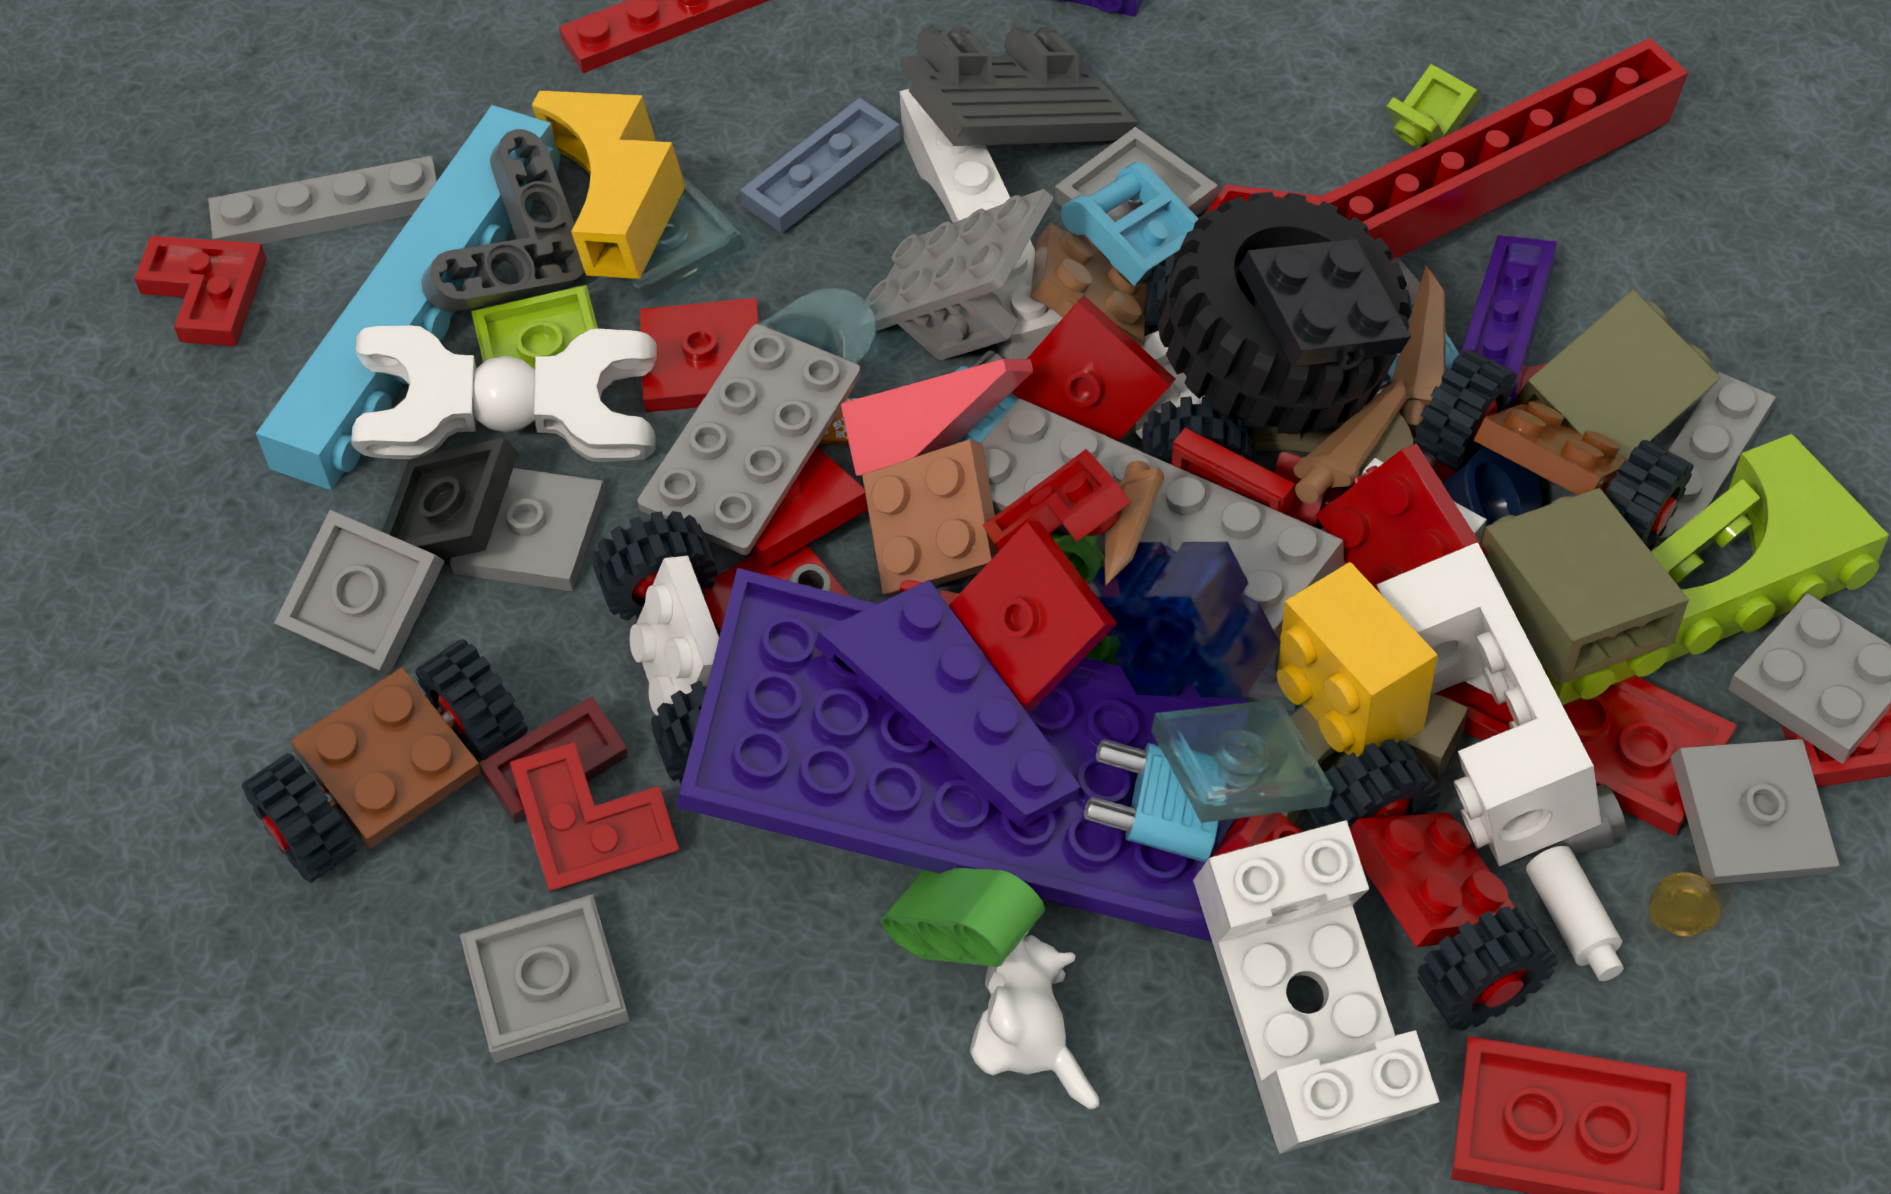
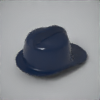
(1494, 487)

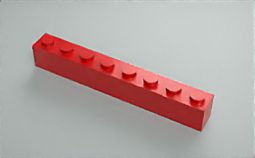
(1514, 149)

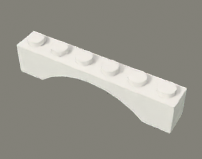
(967, 182)

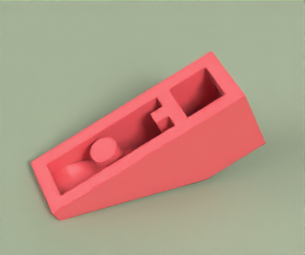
(926, 413)

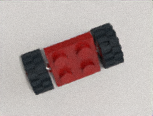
(1437, 886)

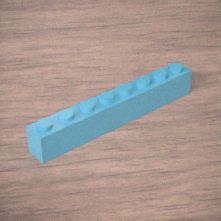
(314, 418)

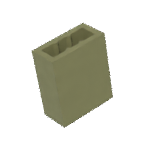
(1624, 376)
(1583, 585)

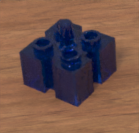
(1187, 621)

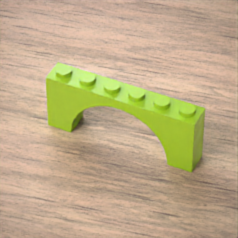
(1803, 541)

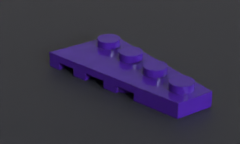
(951, 694)

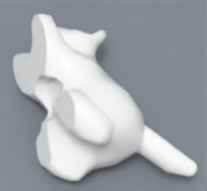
(1024, 1023)

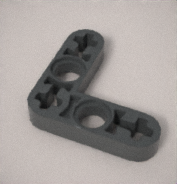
(533, 243)

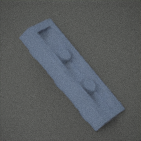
(820, 165)

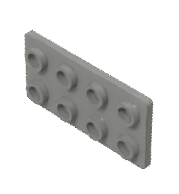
(949, 275)
(751, 437)

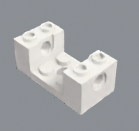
(1528, 781)
(1291, 914)

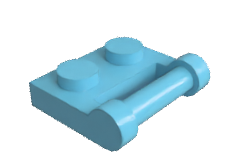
(1142, 236)

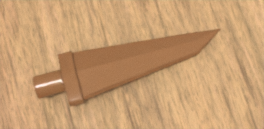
(1424, 355)
(1347, 449)
(1123, 537)

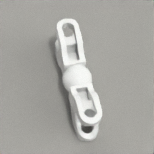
(504, 394)

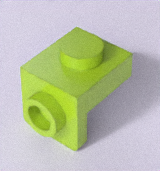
(1432, 108)

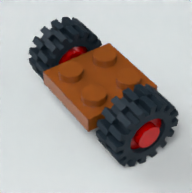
(1472, 413)
(384, 758)

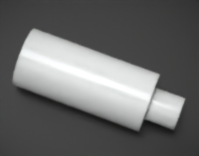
(1576, 911)

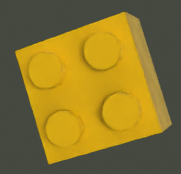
(1354, 663)

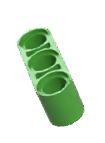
(963, 916)

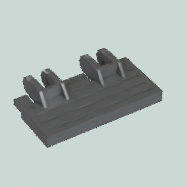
(1020, 98)

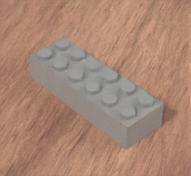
(1272, 548)

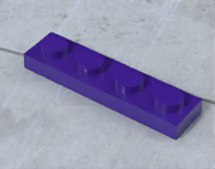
(1511, 302)

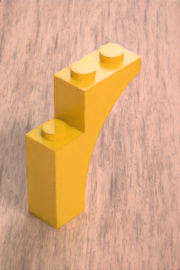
(630, 173)

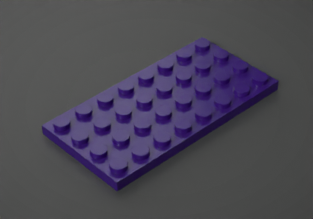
(815, 757)

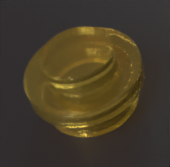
(1684, 904)

